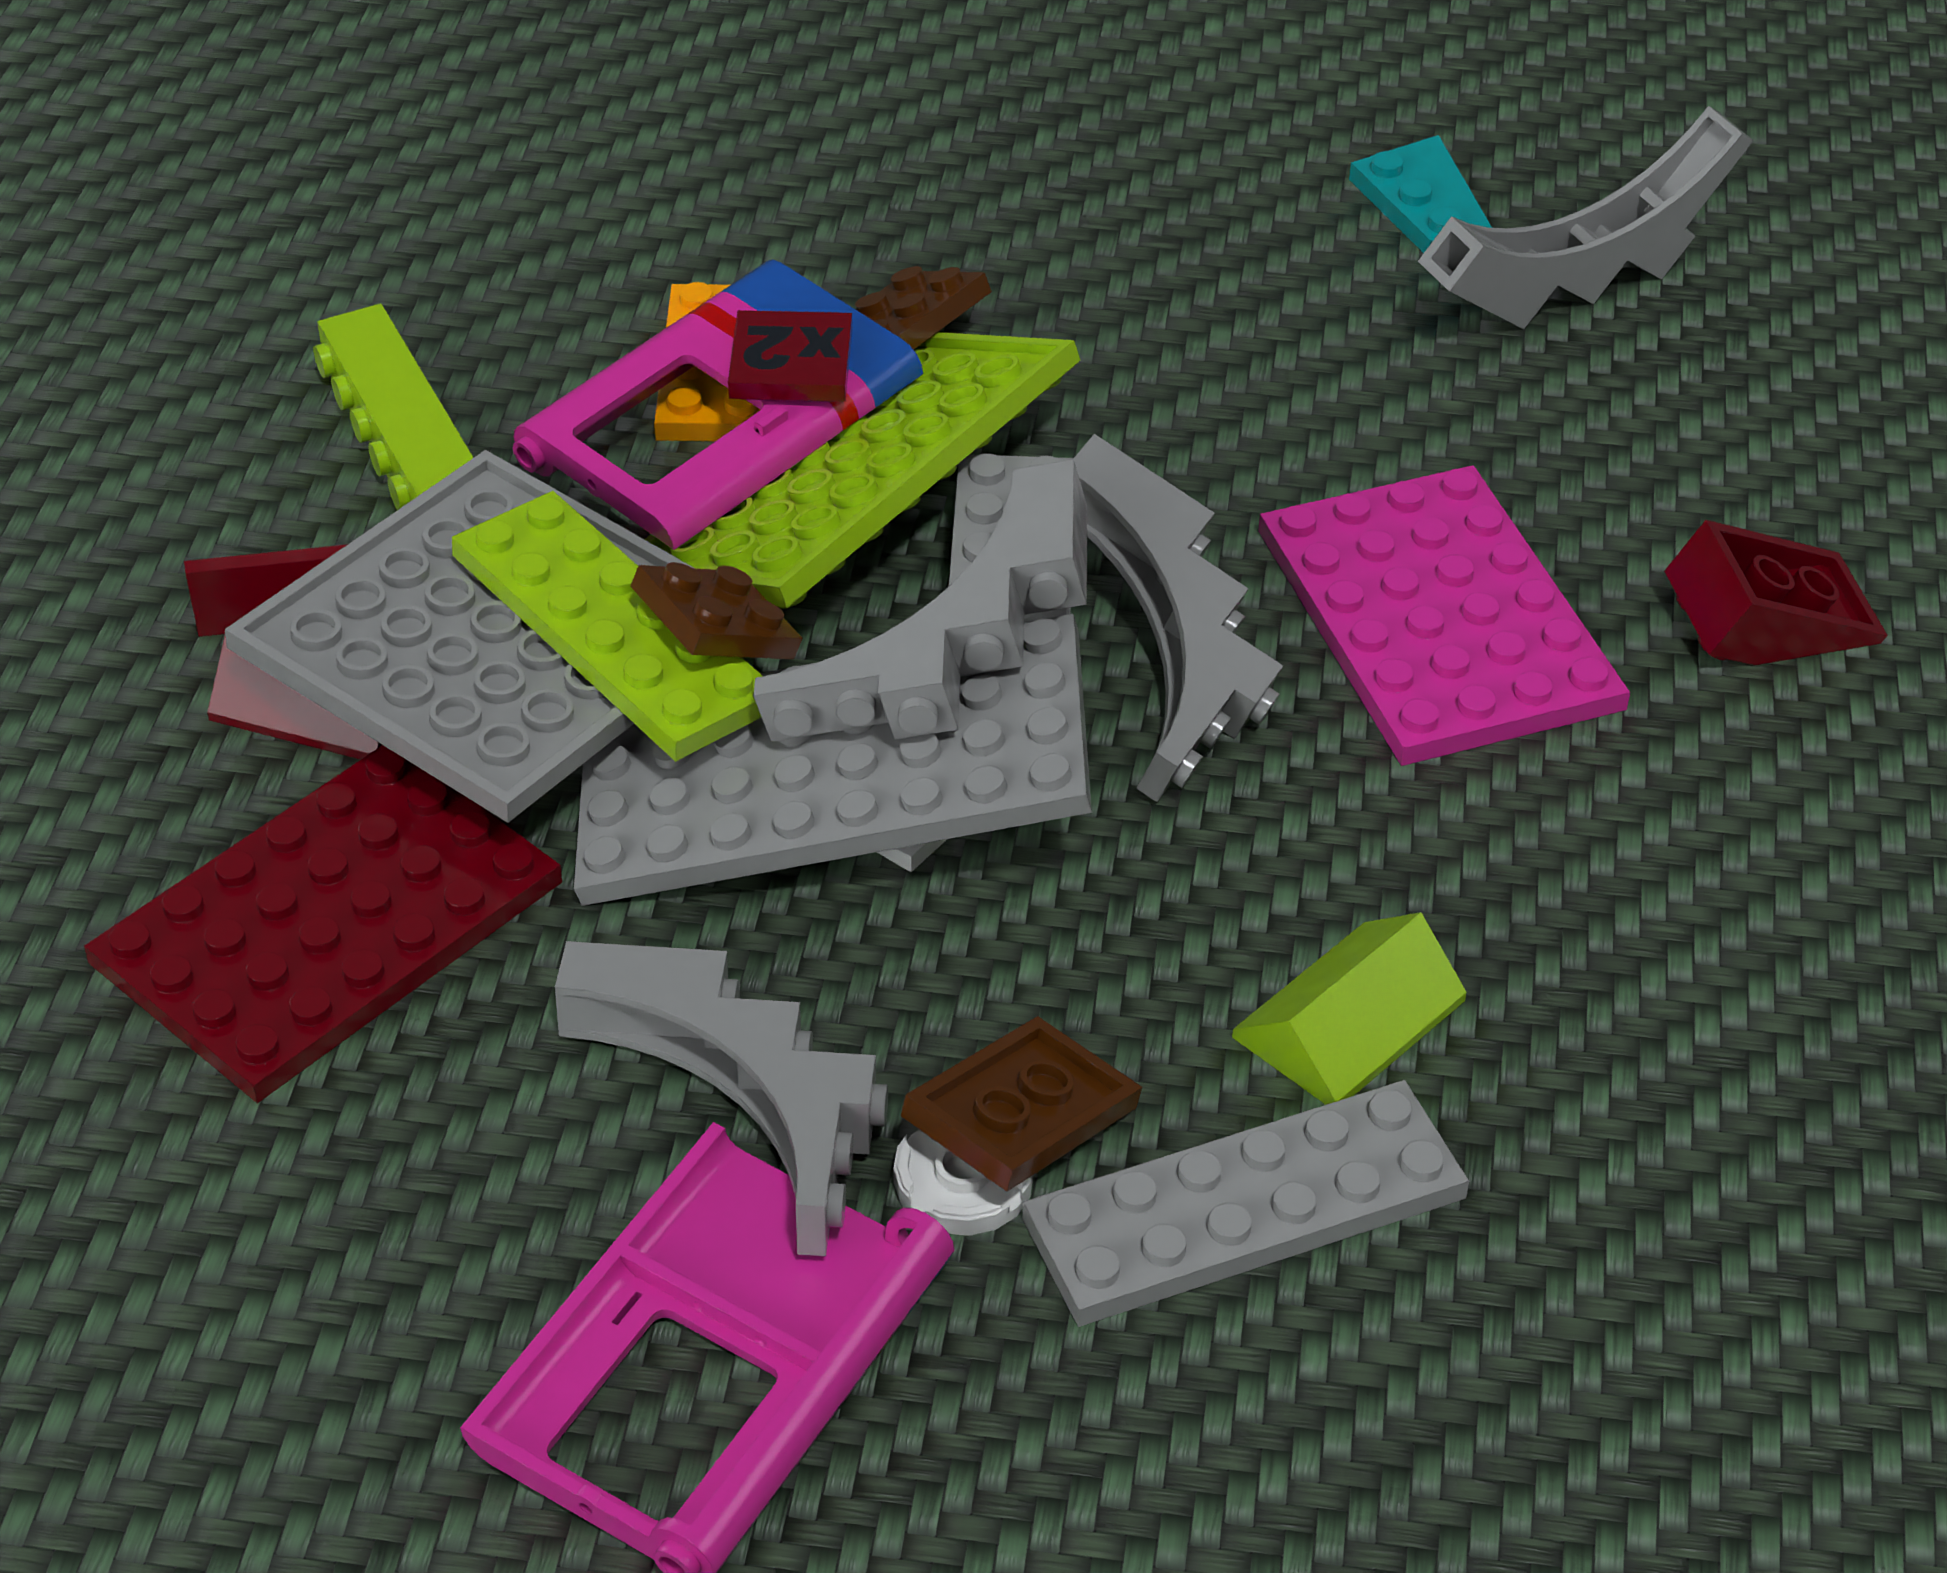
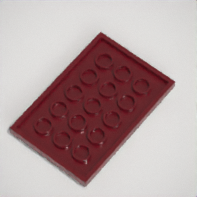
(322, 919)

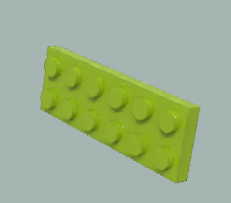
(580, 601)

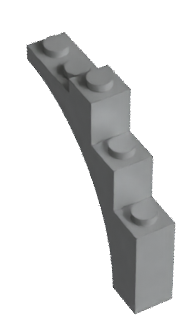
(1642, 222)
(1192, 606)
(971, 628)
(753, 1050)

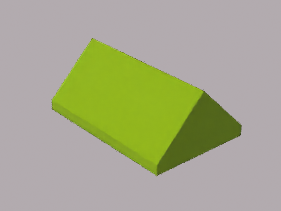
(1356, 1008)

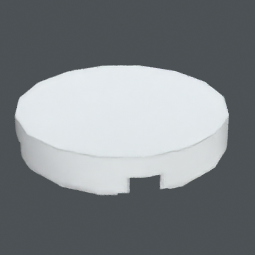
(951, 1190)

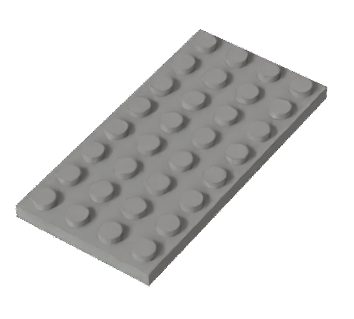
(840, 793)

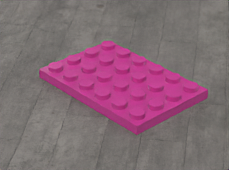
(1441, 615)

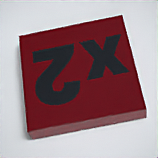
(790, 356)

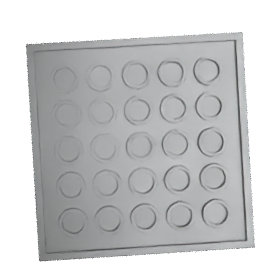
(433, 658)

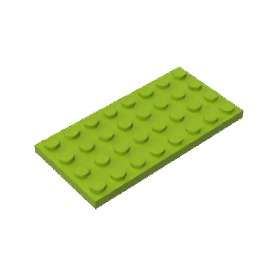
(880, 464)

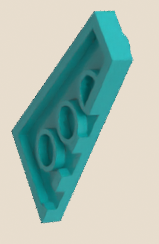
(1417, 189)

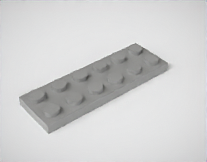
(1242, 1202)

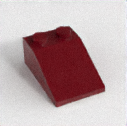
(1769, 597)

